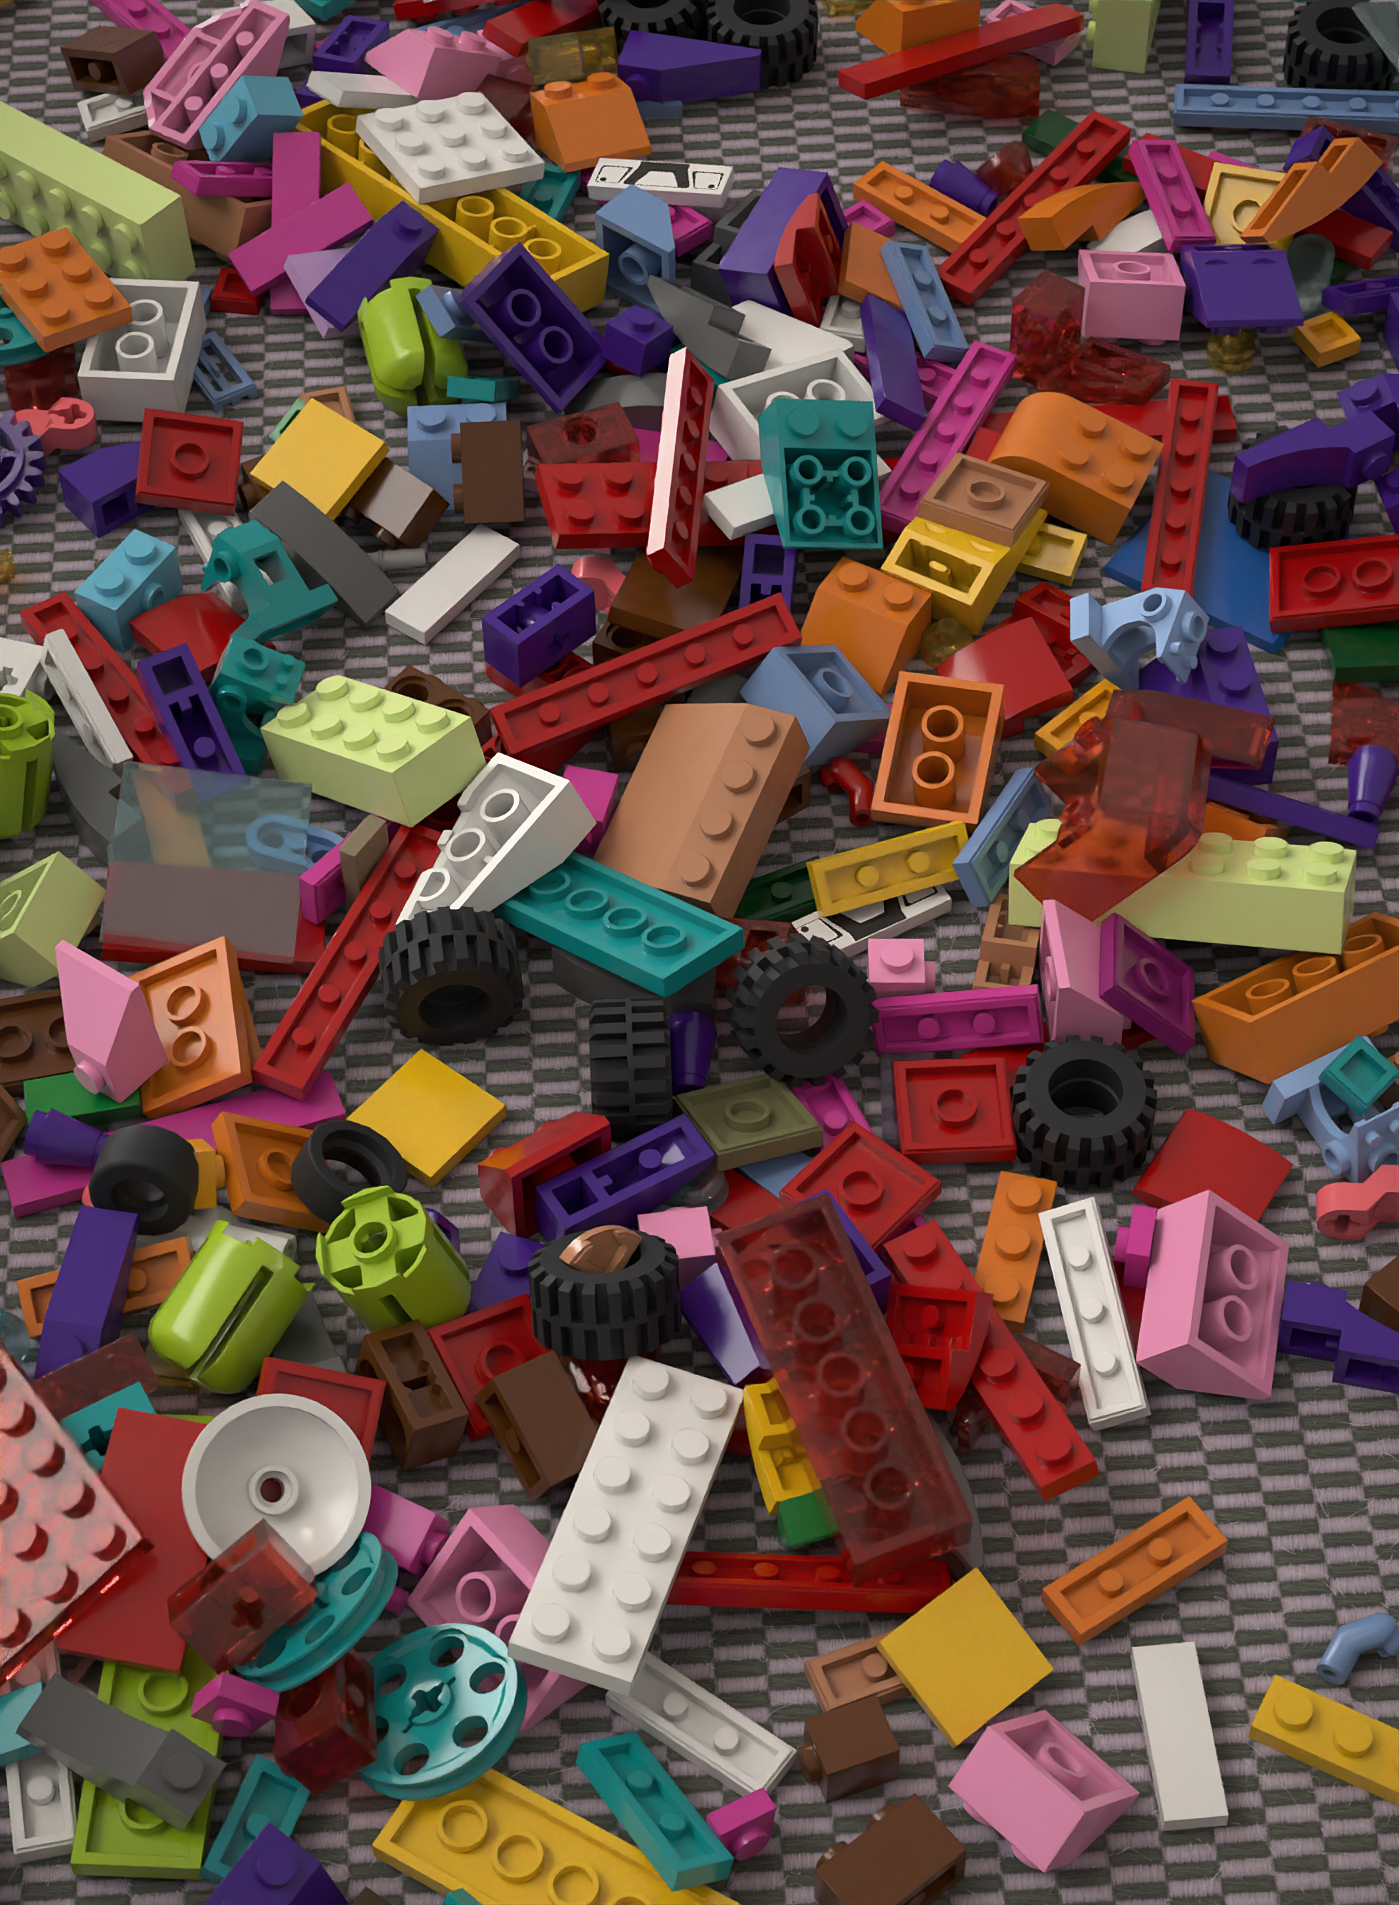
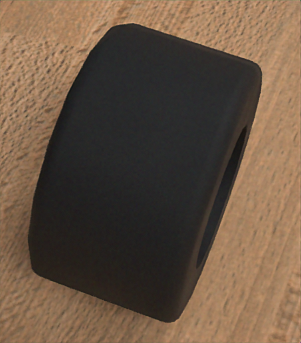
(146, 1174)

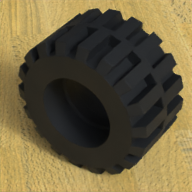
(673, 18)
(779, 28)
(1333, 50)
(1293, 514)
(450, 976)
(830, 1040)
(630, 1064)
(1090, 1077)
(605, 1312)

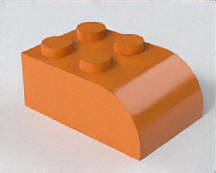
(1084, 455)
(939, 751)

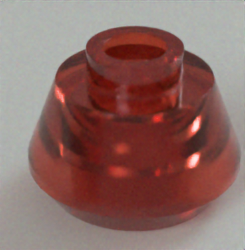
(1006, 168)

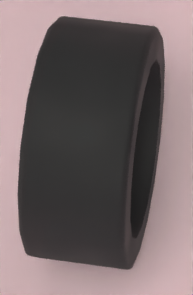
(349, 1144)

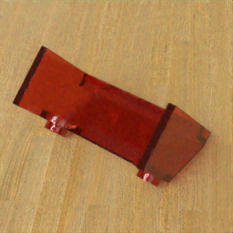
(1129, 811)

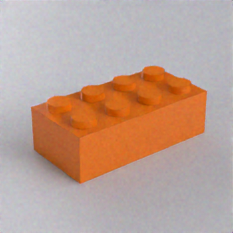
(1305, 1003)

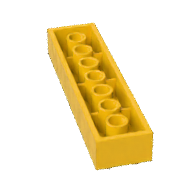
(470, 226)

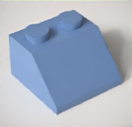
(640, 243)
(430, 442)
(824, 694)

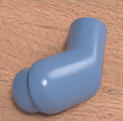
(1354, 1638)

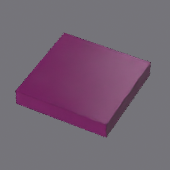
(1147, 983)

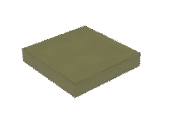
(749, 1121)

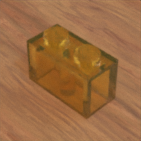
(572, 55)

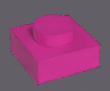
(1135, 1246)
(234, 1705)
(744, 1824)

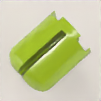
(406, 349)
(25, 761)
(393, 1262)
(227, 1311)

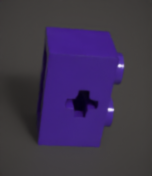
(539, 625)

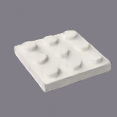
(449, 147)

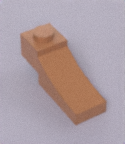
(1006, 950)

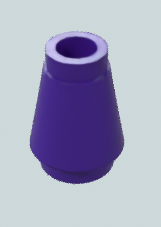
(964, 187)
(1370, 782)
(691, 1050)
(62, 1140)

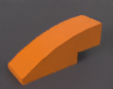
(1313, 190)
(1079, 214)

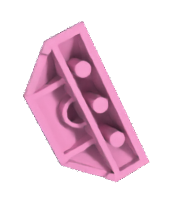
(208, 67)

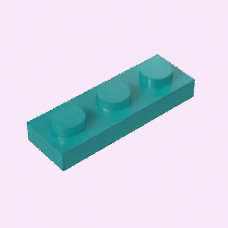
(654, 1811)

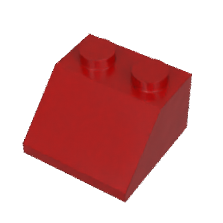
(514, 1171)

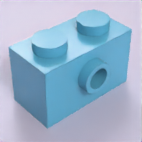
(247, 118)
(128, 583)

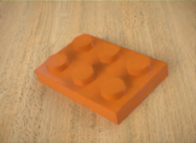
(59, 290)
(200, 1026)

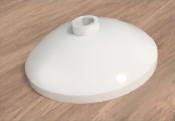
(299, 1446)

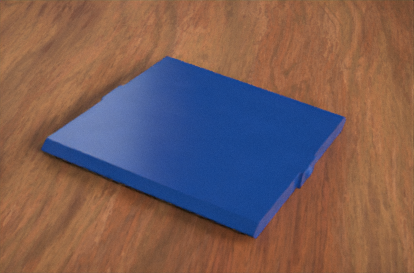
(1229, 572)

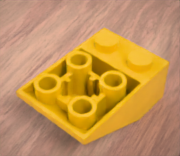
(957, 567)

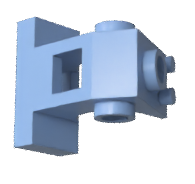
(1126, 629)
(1356, 1155)

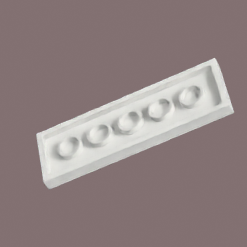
(627, 1526)

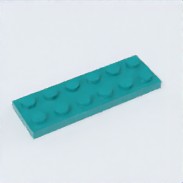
(622, 925)

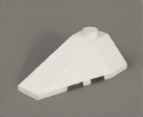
(508, 835)

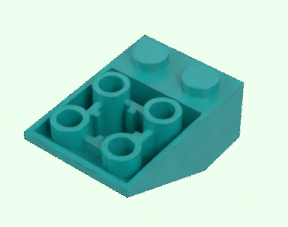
(822, 473)

